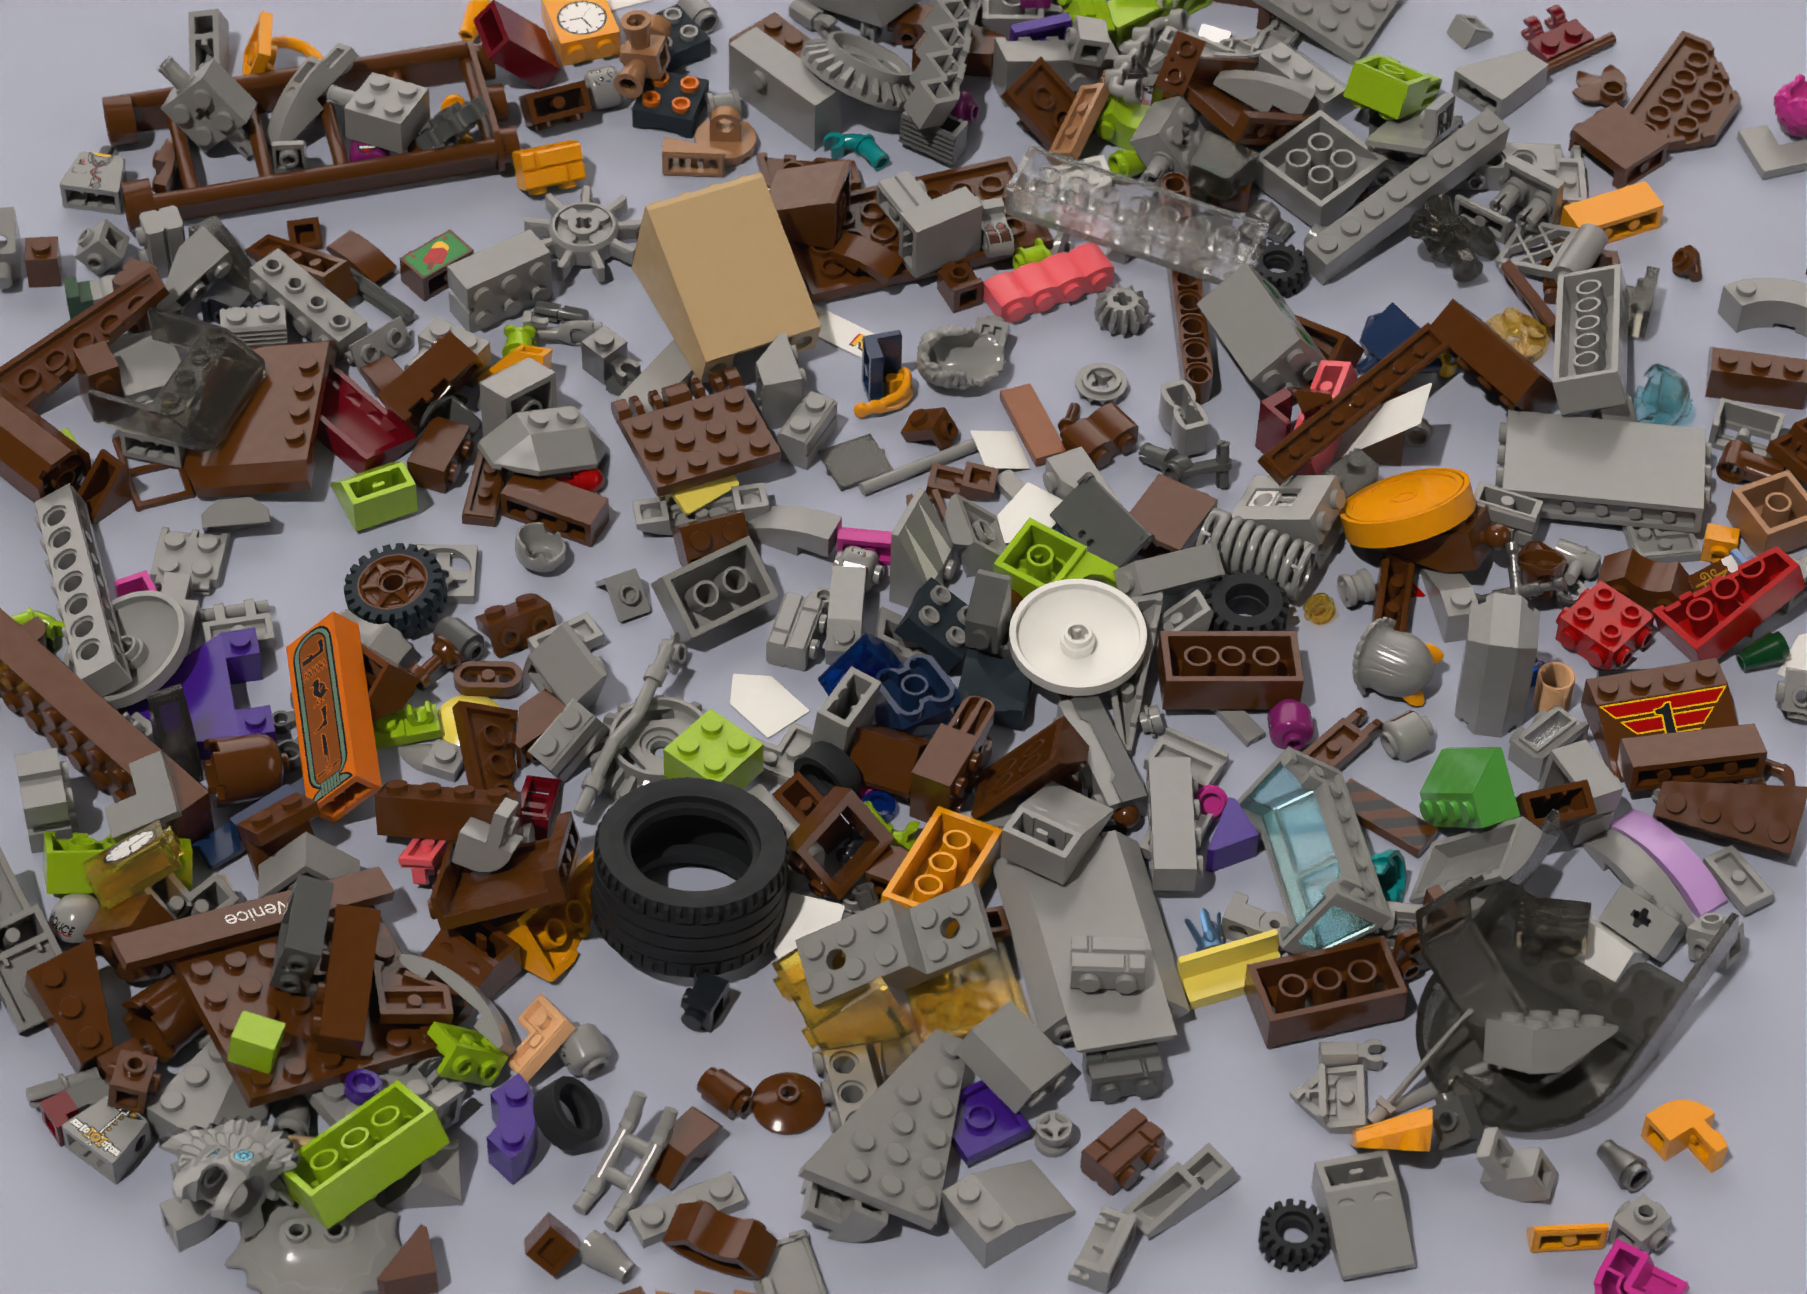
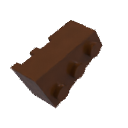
(73, 1004)

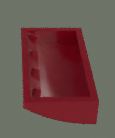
(359, 426)

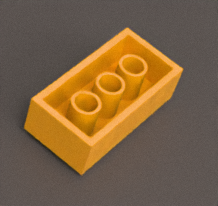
(944, 857)

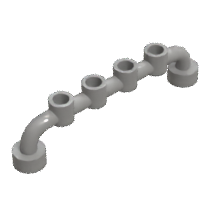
(1124, 64)

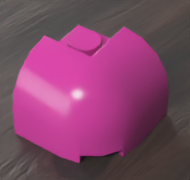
(1633, 1272)

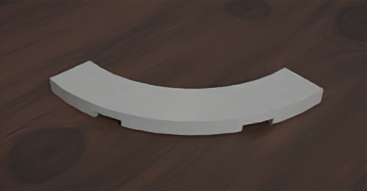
(1240, 47)

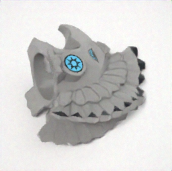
(232, 1168)

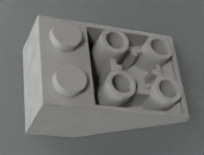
(1053, 831)
(1542, 1040)
(1363, 1214)

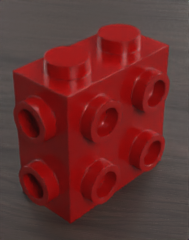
(1604, 627)

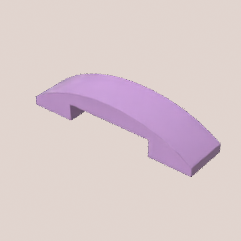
(1675, 858)

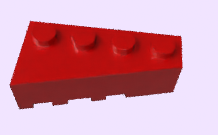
(1730, 607)

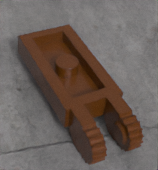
(1344, 739)

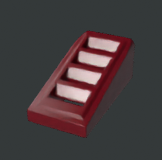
(539, 807)

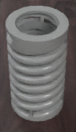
(1260, 549)

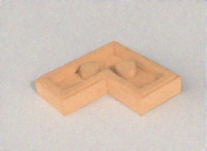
(546, 1031)

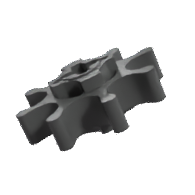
(451, 123)

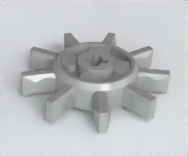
(585, 233)

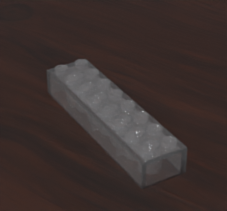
(1133, 217)

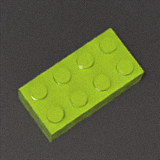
(364, 1154)

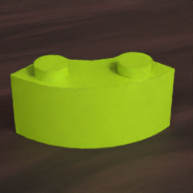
(1120, 121)

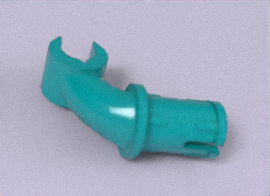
(861, 144)

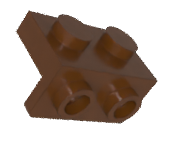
(514, 623)

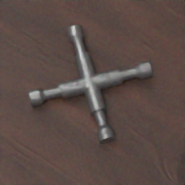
(1516, 580)

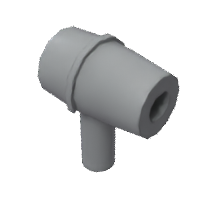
(1579, 562)

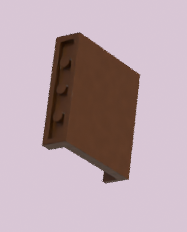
(1229, 114)
(532, 878)

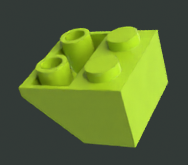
(377, 495)

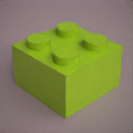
(714, 751)

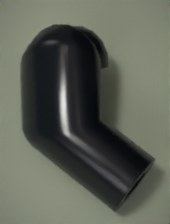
(850, 847)

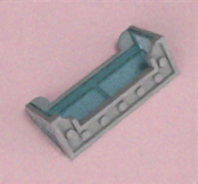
(1315, 853)

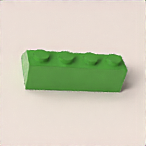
(1468, 789)

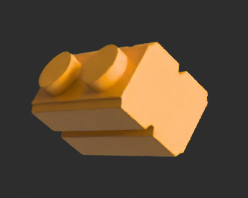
(549, 166)

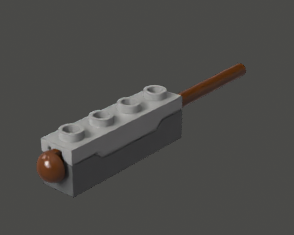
(1108, 769)

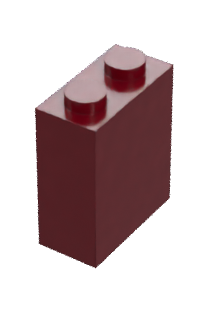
(516, 44)

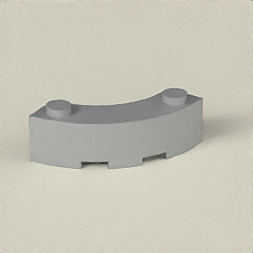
(1764, 303)

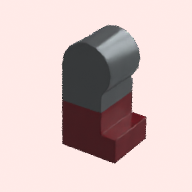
(70, 1103)

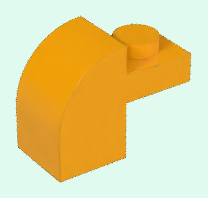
(1683, 1126)

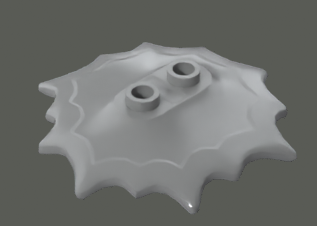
(305, 1258)

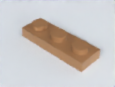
(1080, 120)

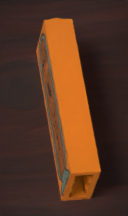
(333, 716)

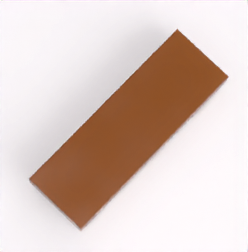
(1031, 423)

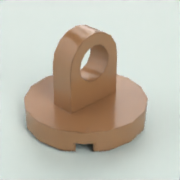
(727, 132)

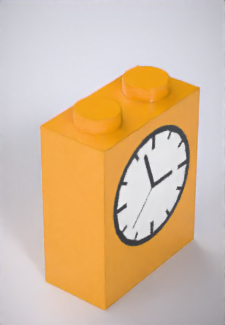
(581, 29)

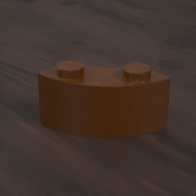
(1644, 580)
(720, 1240)

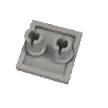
(1529, 194)

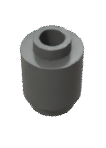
(462, 636)

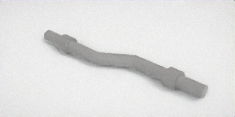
(595, 781)

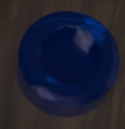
(883, 803)

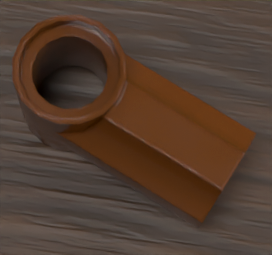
(1741, 463)

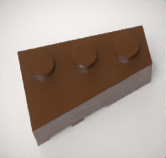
(432, 376)

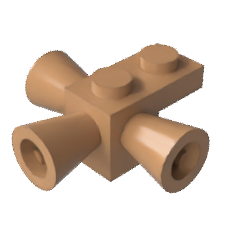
(644, 52)

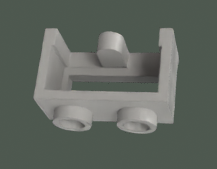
(1746, 421)

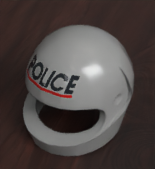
(72, 917)

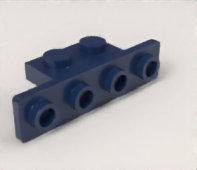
(226, 841)

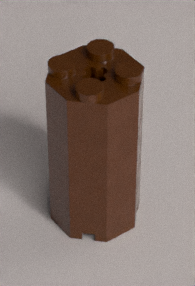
(35, 453)

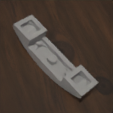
(657, 517)
(1637, 867)
(491, 1022)

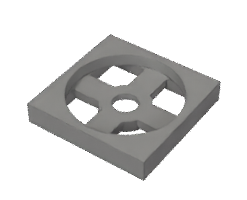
(443, 553)

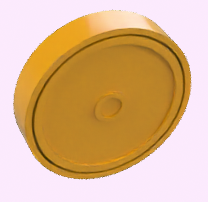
(1407, 508)

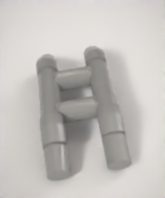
(625, 1139)

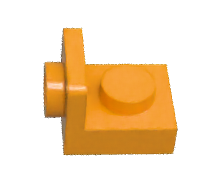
(1718, 542)

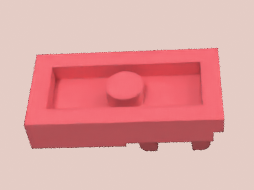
(423, 858)

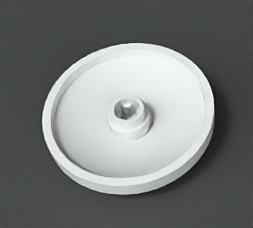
(1077, 637)

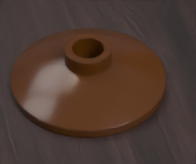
(791, 1114)

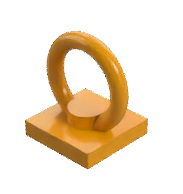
(262, 47)

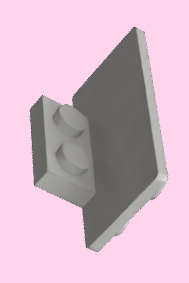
(1419, 131)

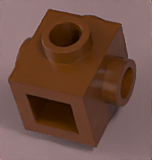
(132, 1080)

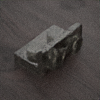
(1641, 302)

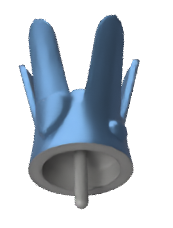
(1211, 933)

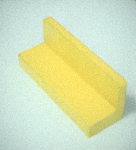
(1221, 970)

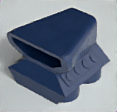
(915, 697)

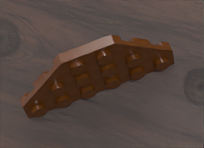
(1686, 95)

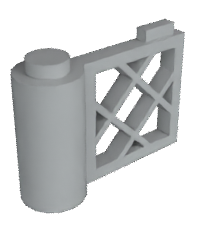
(1572, 255)

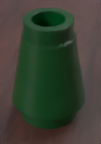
(1763, 652)

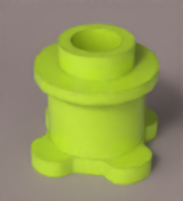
(1029, 255)
(518, 336)

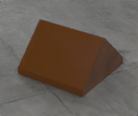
(886, 757)

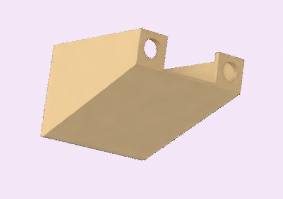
(723, 273)

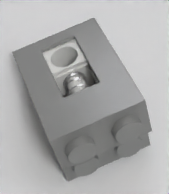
(1301, 507)

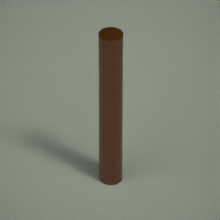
(1581, 52)

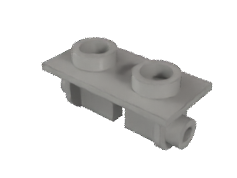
(384, 341)

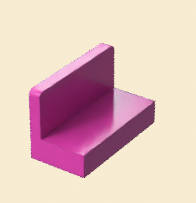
(869, 539)

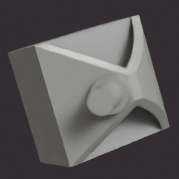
(516, 389)

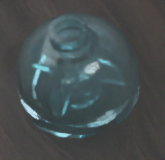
(1663, 398)

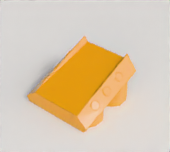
(1403, 1132)

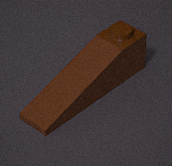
(327, 269)

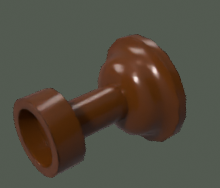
(444, 655)

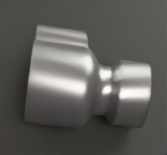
(1267, 212)

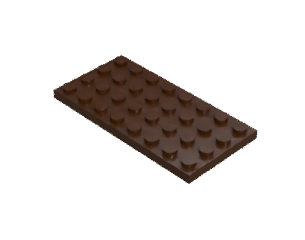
(830, 280)

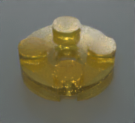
(1525, 328)

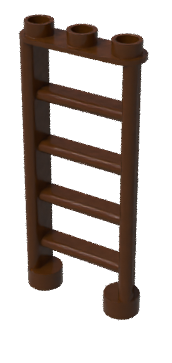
(422, 66)

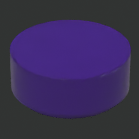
(362, 1086)

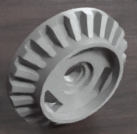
(860, 69)
(660, 726)

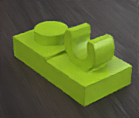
(407, 726)

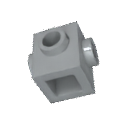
(101, 247)
(1786, 693)
(1703, 931)
(1641, 1224)

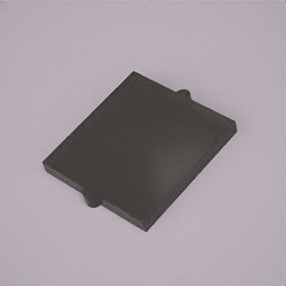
(854, 461)

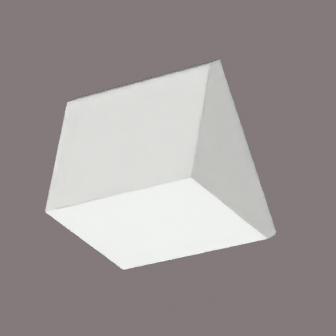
(1610, 951)

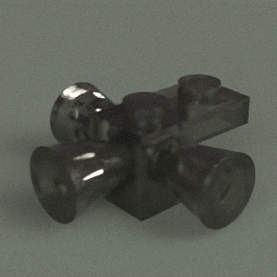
(1452, 238)

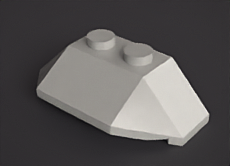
(544, 443)

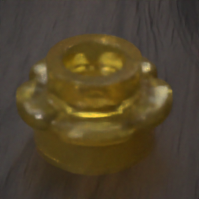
(1319, 608)

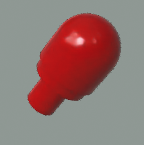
(589, 480)

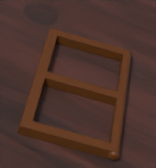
(145, 469)

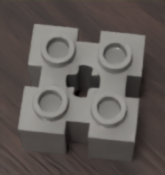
(45, 796)

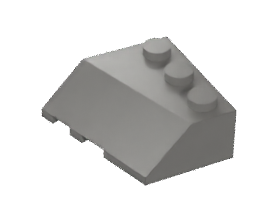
(200, 1096)

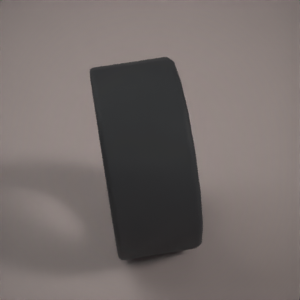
(834, 762)
(554, 1122)

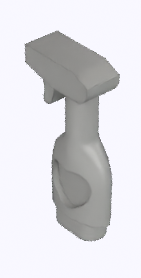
(569, 332)

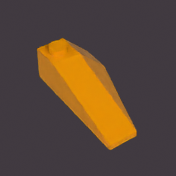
(554, 931)

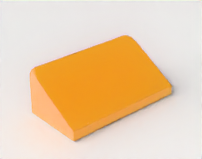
(1567, 1237)

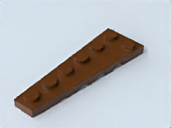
(51, 361)

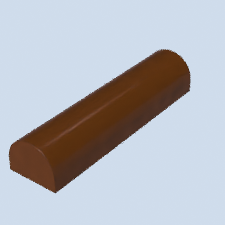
(1394, 590)

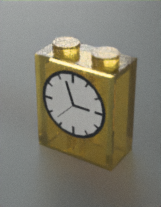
(133, 864)

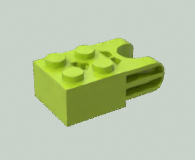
(1390, 87)
(1044, 556)

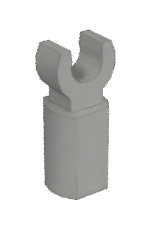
(812, 17)
(1350, 1053)

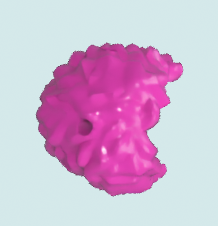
(1791, 107)

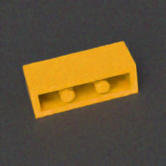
(1618, 212)

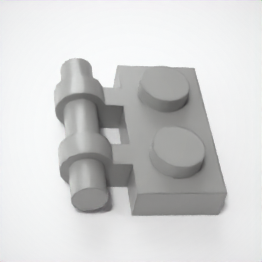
(238, 617)

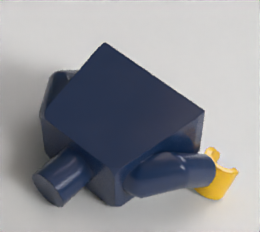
(1386, 332)

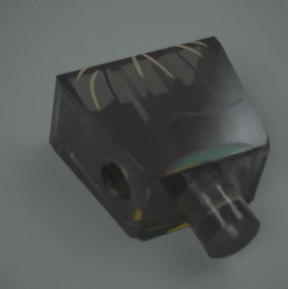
(1221, 168)

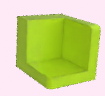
(256, 1042)

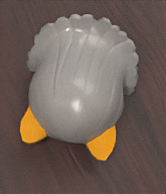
(1394, 662)

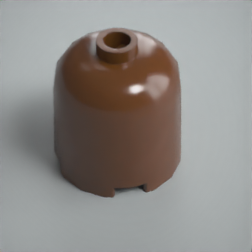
(244, 768)
(163, 1018)

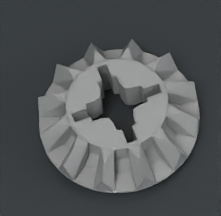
(1102, 374)

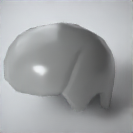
(538, 548)

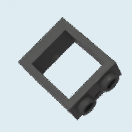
(301, 934)

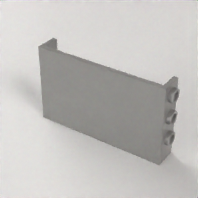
(1607, 469)

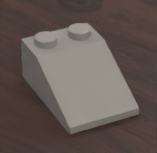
(1003, 1209)

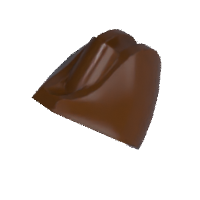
(1540, 564)

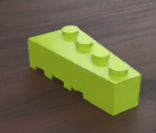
(65, 858)

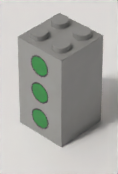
(1261, 331)

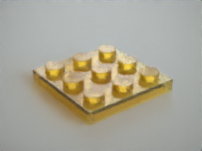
(964, 995)

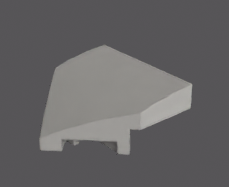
(1335, 1098)

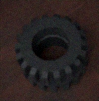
(1247, 595)

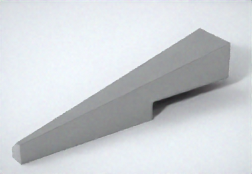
(1128, 696)

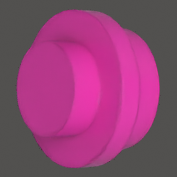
(1212, 800)

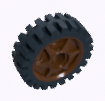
(397, 588)

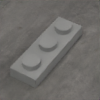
(653, 1219)

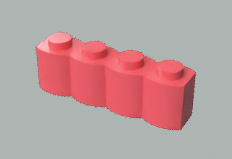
(1045, 283)

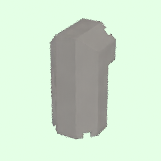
(1497, 664)

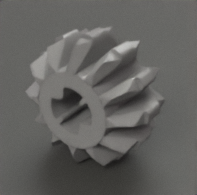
(1121, 310)

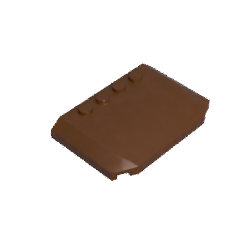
(277, 430)

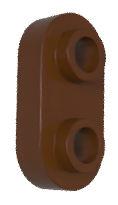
(488, 678)

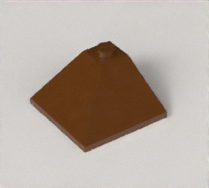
(1031, 766)

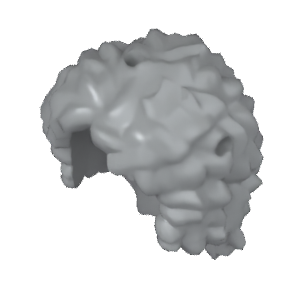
(959, 357)

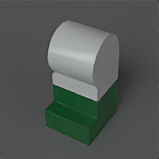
(85, 294)

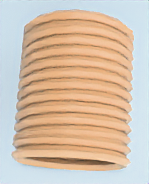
(1553, 686)

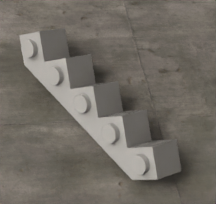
(942, 61)

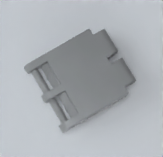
(192, 554)

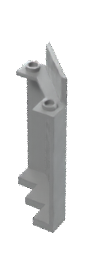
(1101, 897)

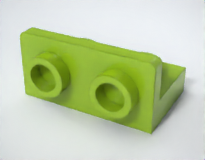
(467, 1054)

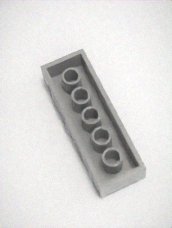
(1591, 339)

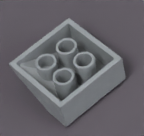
(1318, 169)

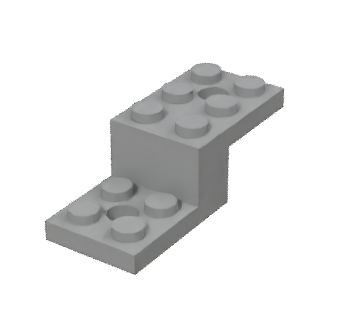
(895, 944)
(23, 945)

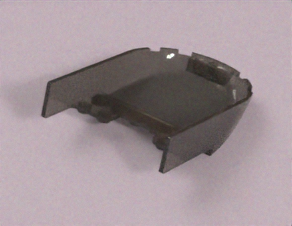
(1643, 1005)

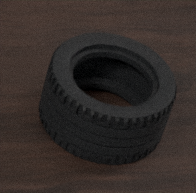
(684, 929)

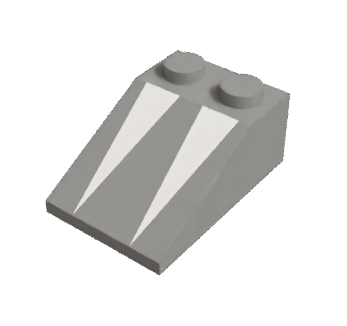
(919, 550)

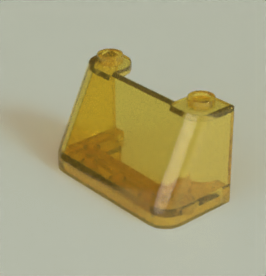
(853, 1021)

